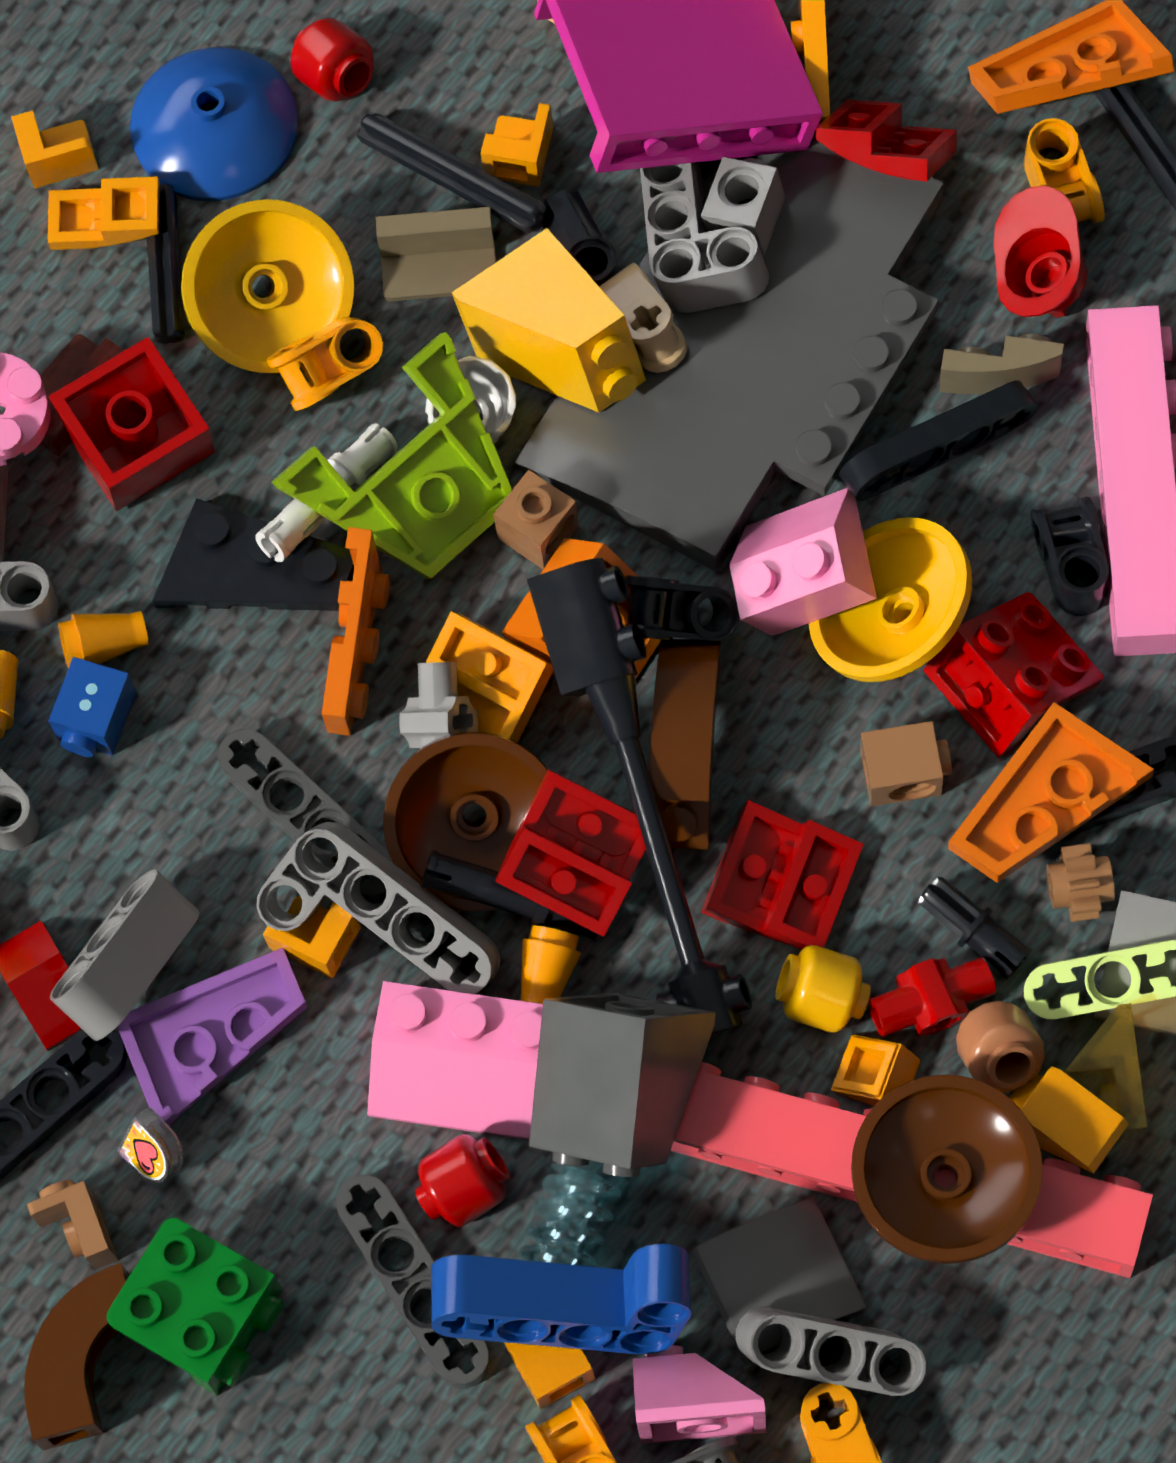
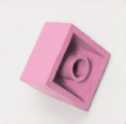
(802, 565)

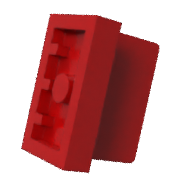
(1010, 670)

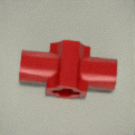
(931, 996)

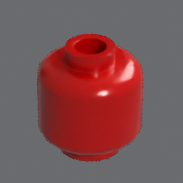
(332, 60)
(462, 1180)

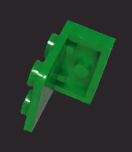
(196, 1304)

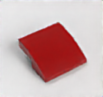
(874, 138)
(574, 853)
(782, 877)

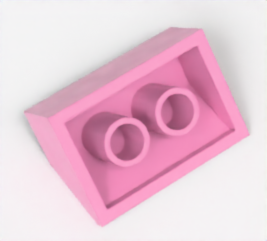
(454, 1060)

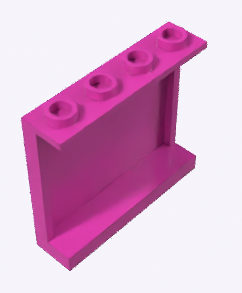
(685, 79)

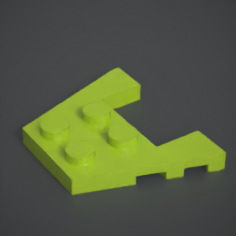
(431, 492)

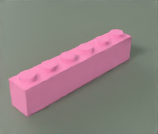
(1135, 473)

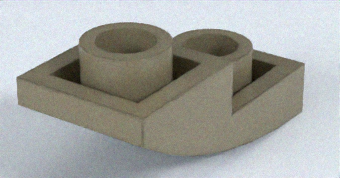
(1025, 358)

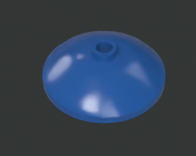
(217, 150)

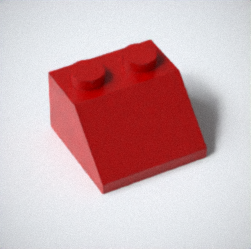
(132, 423)

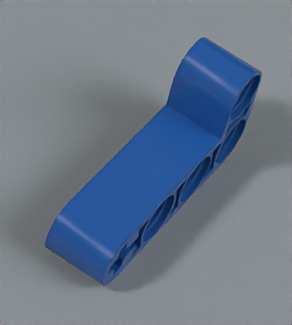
(564, 1303)

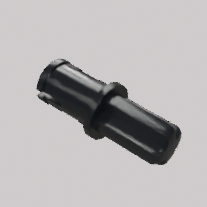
(974, 926)

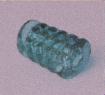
(569, 1217)

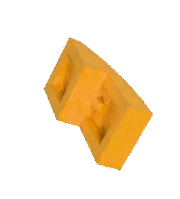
(105, 215)

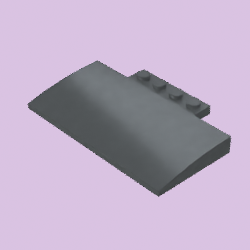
(762, 379)

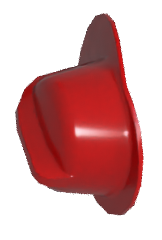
(1039, 254)

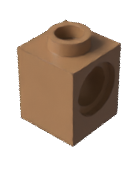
(535, 519)
(904, 763)

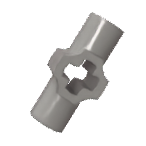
(438, 707)

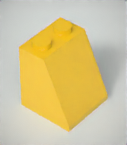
(551, 325)

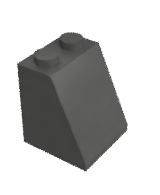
(615, 1079)

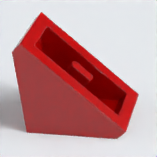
(31, 970)

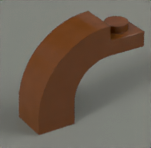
(684, 738)
(64, 1361)

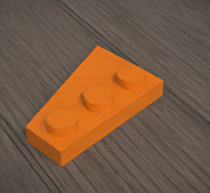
(1072, 58)
(357, 599)
(1044, 793)

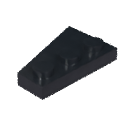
(224, 567)

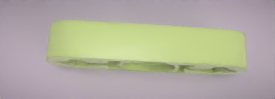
(1064, 974)

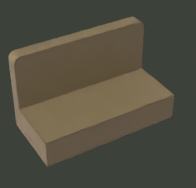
(433, 251)

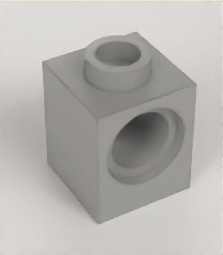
(741, 181)

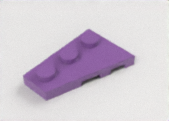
(207, 1030)

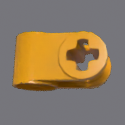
(1067, 174)
(323, 362)
(571, 1437)
(841, 1445)

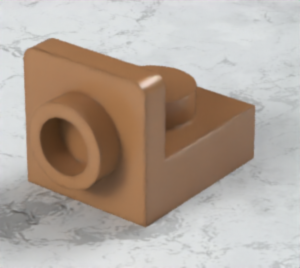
(86, 1229)

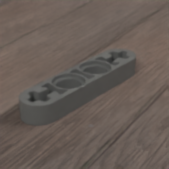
(314, 810)
(407, 1284)

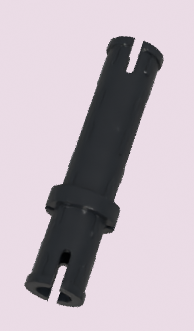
(479, 885)

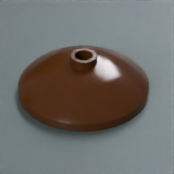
(439, 783)
(957, 1128)

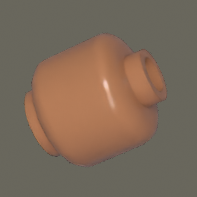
(1000, 1046)

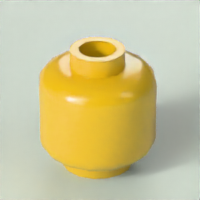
(822, 988)

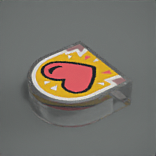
(151, 1147)

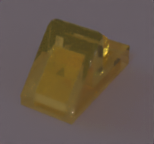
(1115, 1053)

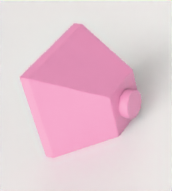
(691, 1399)

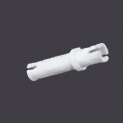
(353, 465)

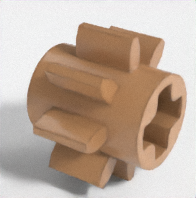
(1080, 882)

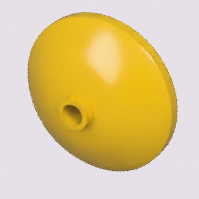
(294, 251)
(920, 602)

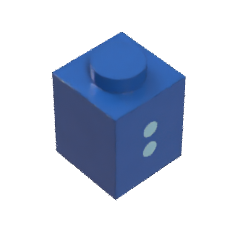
(92, 708)

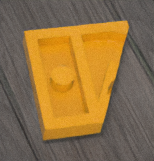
(494, 673)

